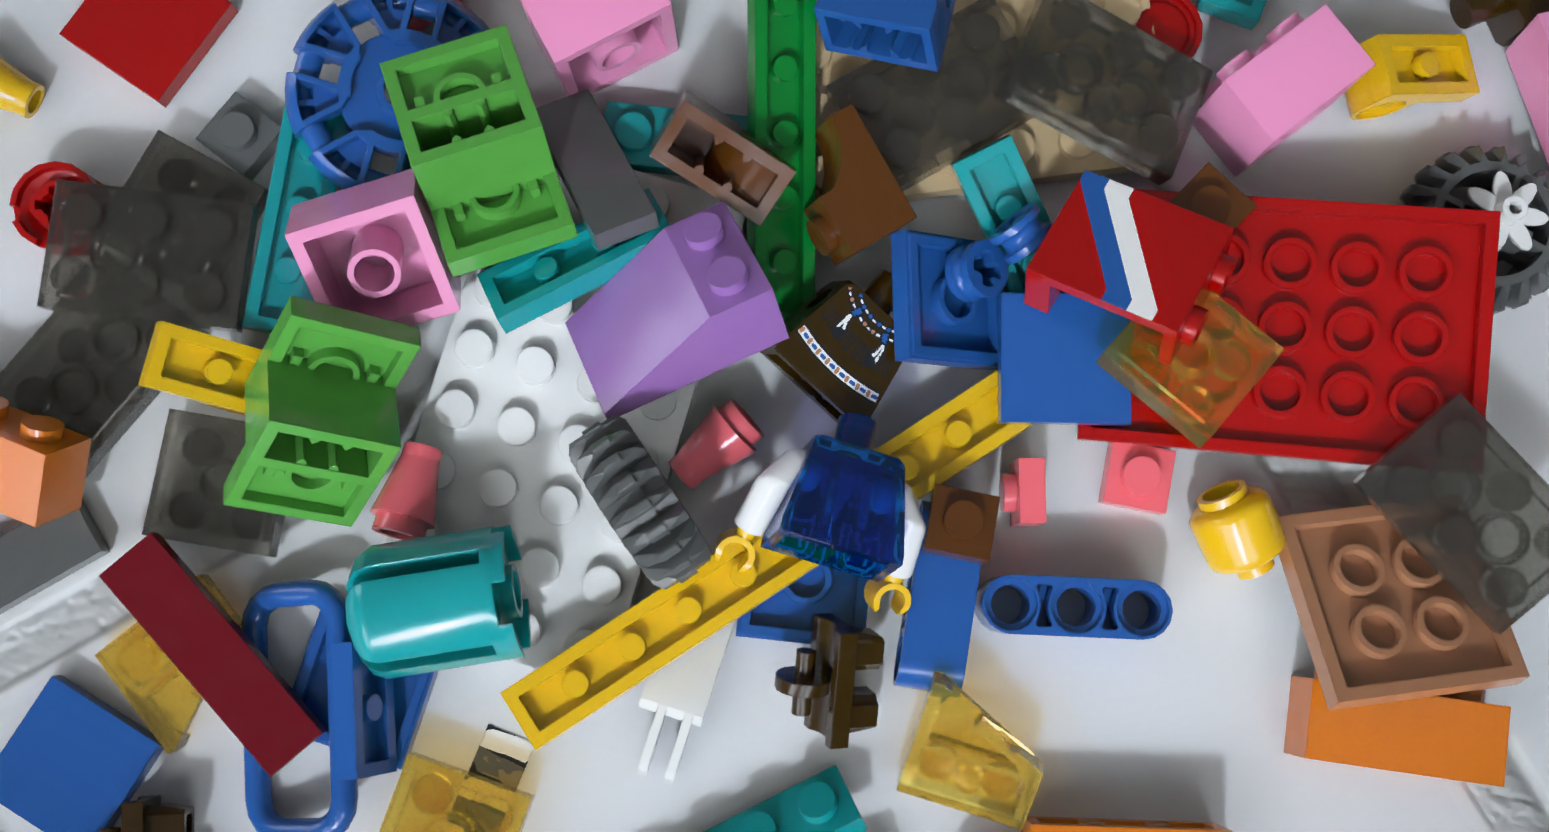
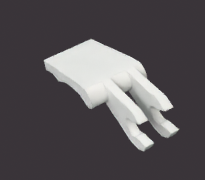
(682, 693)

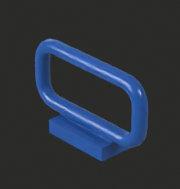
(358, 711)

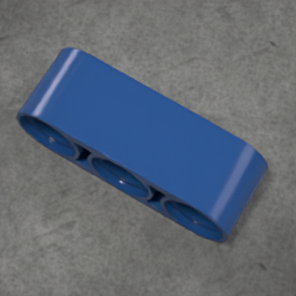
(1102, 602)
(939, 621)

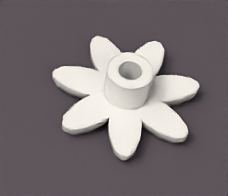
(1513, 208)

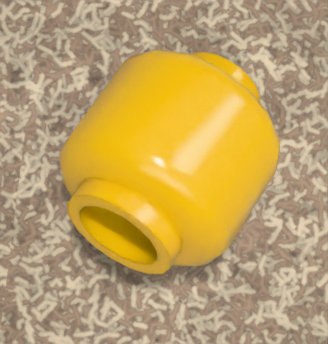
(1237, 529)

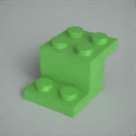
(478, 150)
(321, 413)

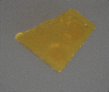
(154, 683)
(968, 759)

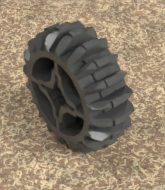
(1477, 169)
(639, 502)

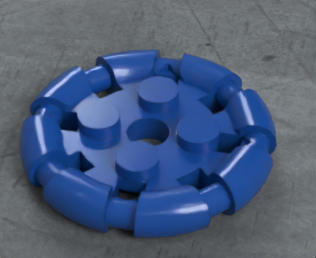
(361, 84)

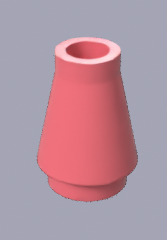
(717, 443)
(410, 494)

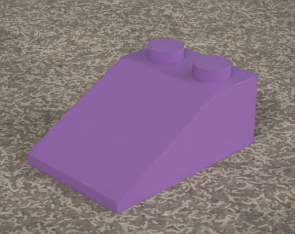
(676, 313)

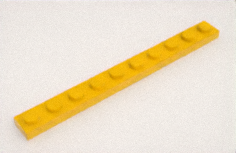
(692, 611)

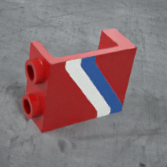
(1133, 260)

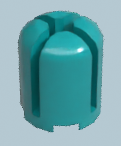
(438, 603)

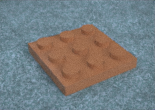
(1383, 617)

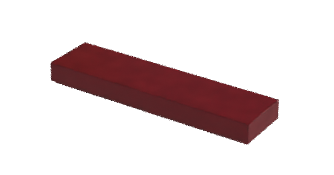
(213, 653)

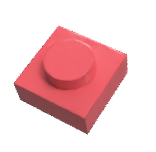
(1137, 477)
(1024, 492)

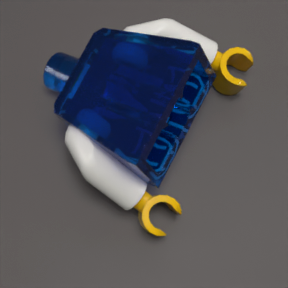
(838, 510)

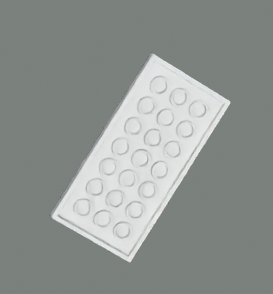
(505, 428)

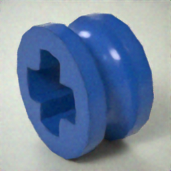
(1020, 233)
(963, 267)

